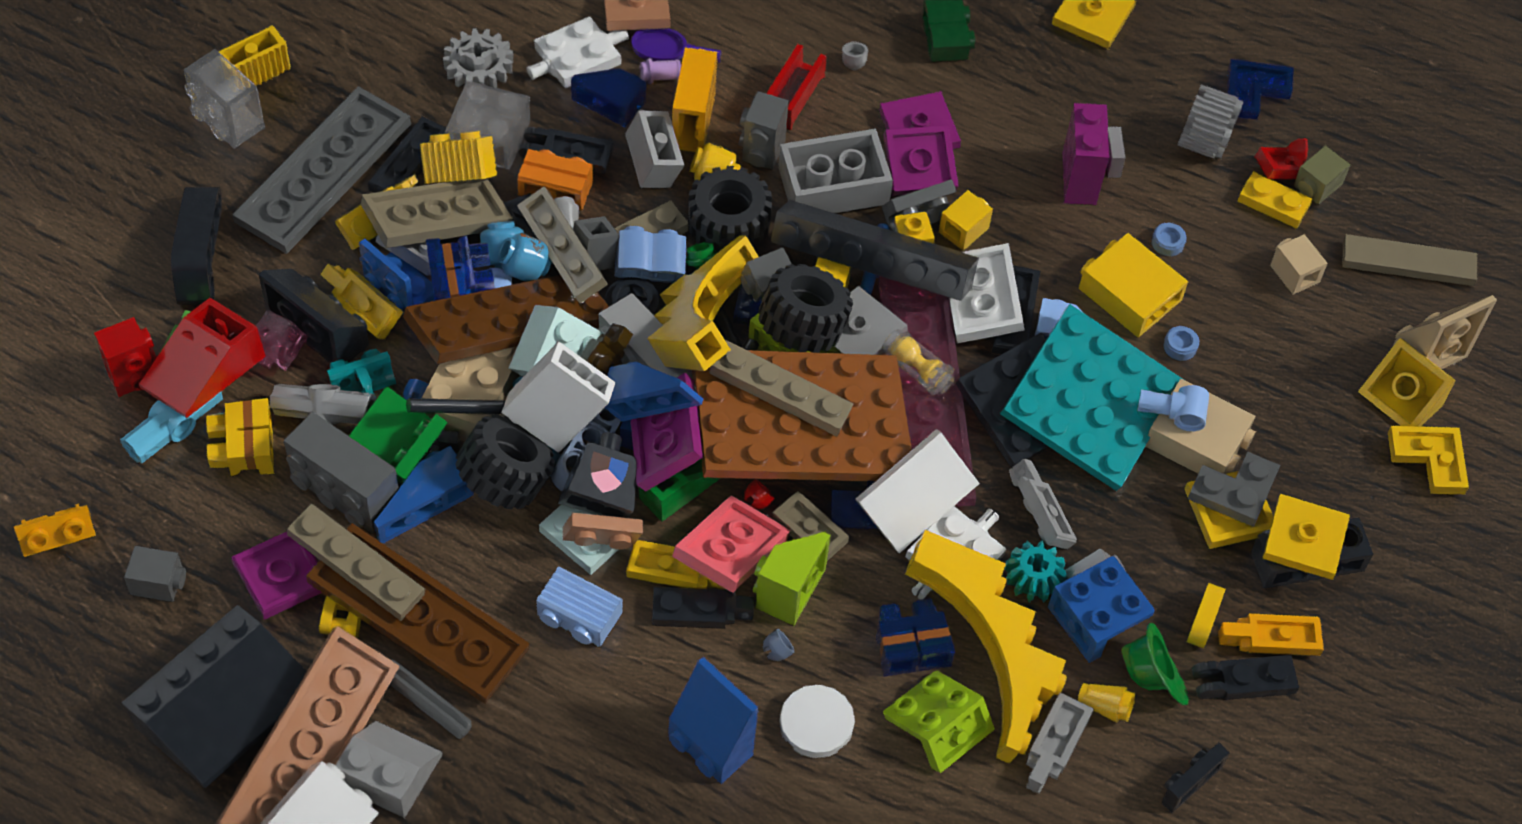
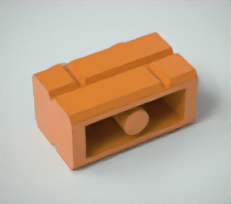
(558, 174)

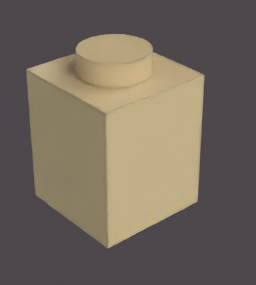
(1298, 263)

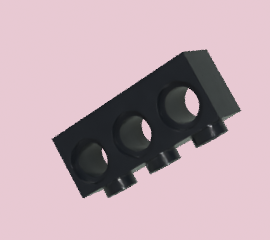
(1352, 558)

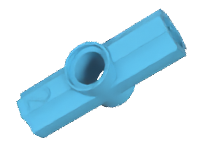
(162, 427)

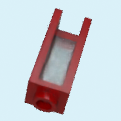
(797, 82)

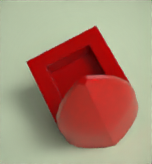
(1283, 162)

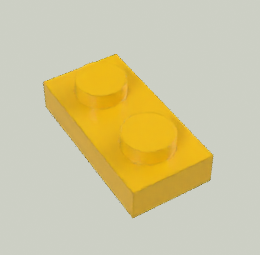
(1274, 200)

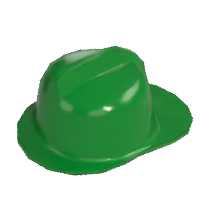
(1152, 665)

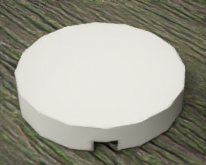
(817, 721)

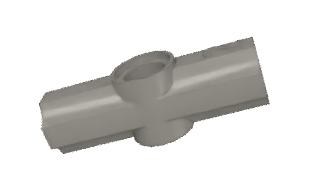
(323, 399)

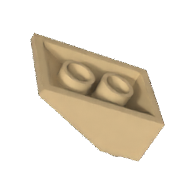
(1449, 335)

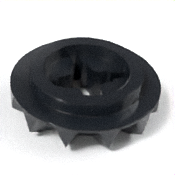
(640, 288)

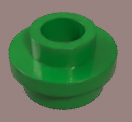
(699, 254)

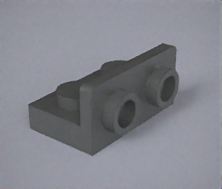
(930, 200)

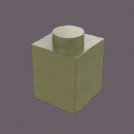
(1321, 175)

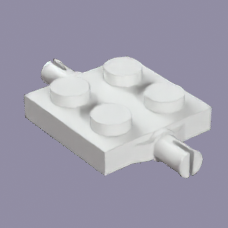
(577, 50)
(964, 531)

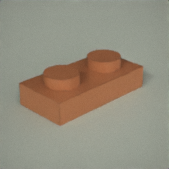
(598, 529)

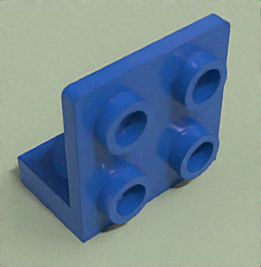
(394, 277)
(1098, 606)

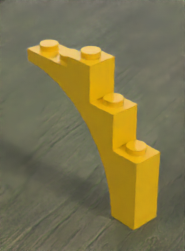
(688, 330)
(974, 588)

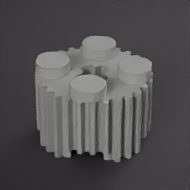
(1210, 122)

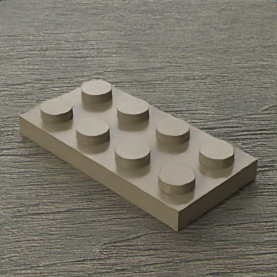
(434, 211)

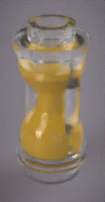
(931, 373)

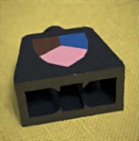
(602, 480)

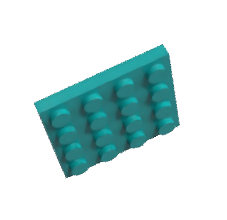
(1086, 397)

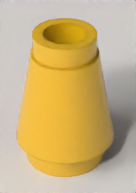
(1108, 701)

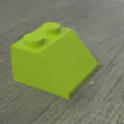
(790, 576)

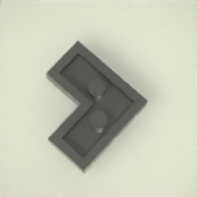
(1237, 497)

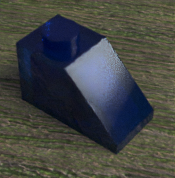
(610, 93)

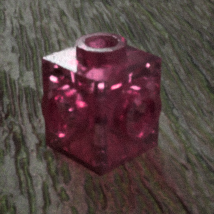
(280, 341)

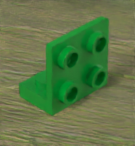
(397, 435)

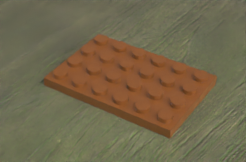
(760, 441)

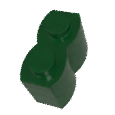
(947, 29)

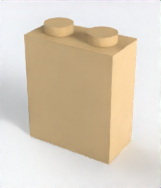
(1214, 446)

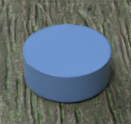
(1169, 239)
(1181, 343)

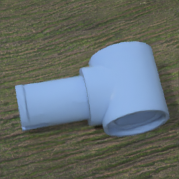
(1186, 406)

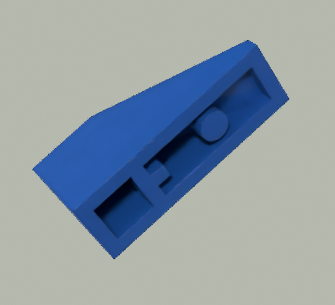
(647, 392)
(424, 494)

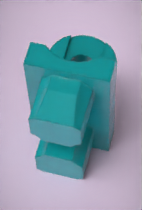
(372, 370)

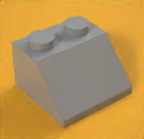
(388, 766)

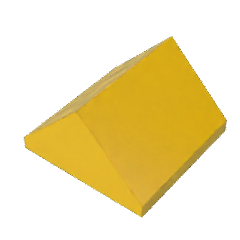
(1407, 386)

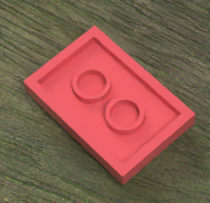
(730, 543)

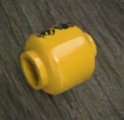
(711, 157)

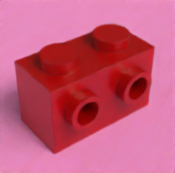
(126, 354)

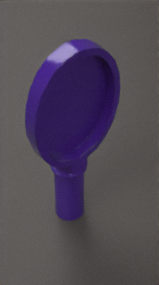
(662, 45)

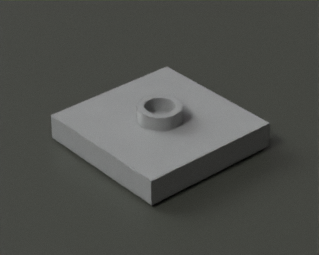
(867, 326)

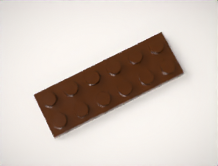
(492, 317)
(438, 630)

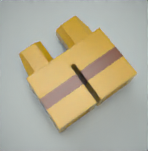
(247, 435)

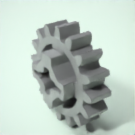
(478, 59)

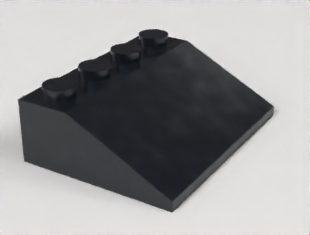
(217, 696)

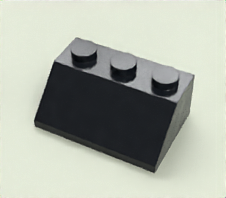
(328, 326)

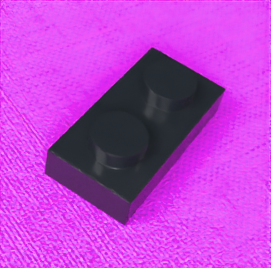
(1204, 767)

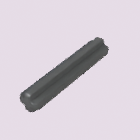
(430, 702)

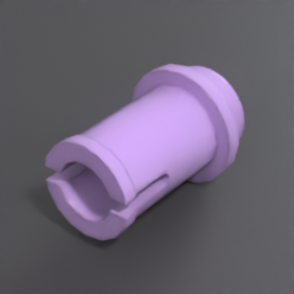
(660, 70)

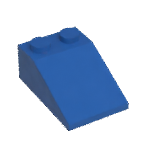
(713, 723)

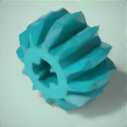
(1022, 569)

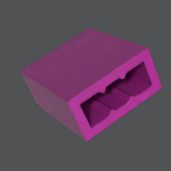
(1085, 154)

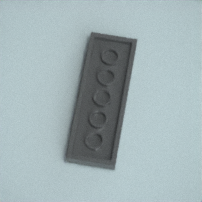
(321, 170)

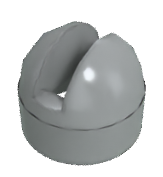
(854, 55)

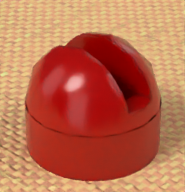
(760, 494)

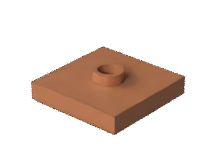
(636, 14)

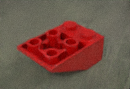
(203, 357)

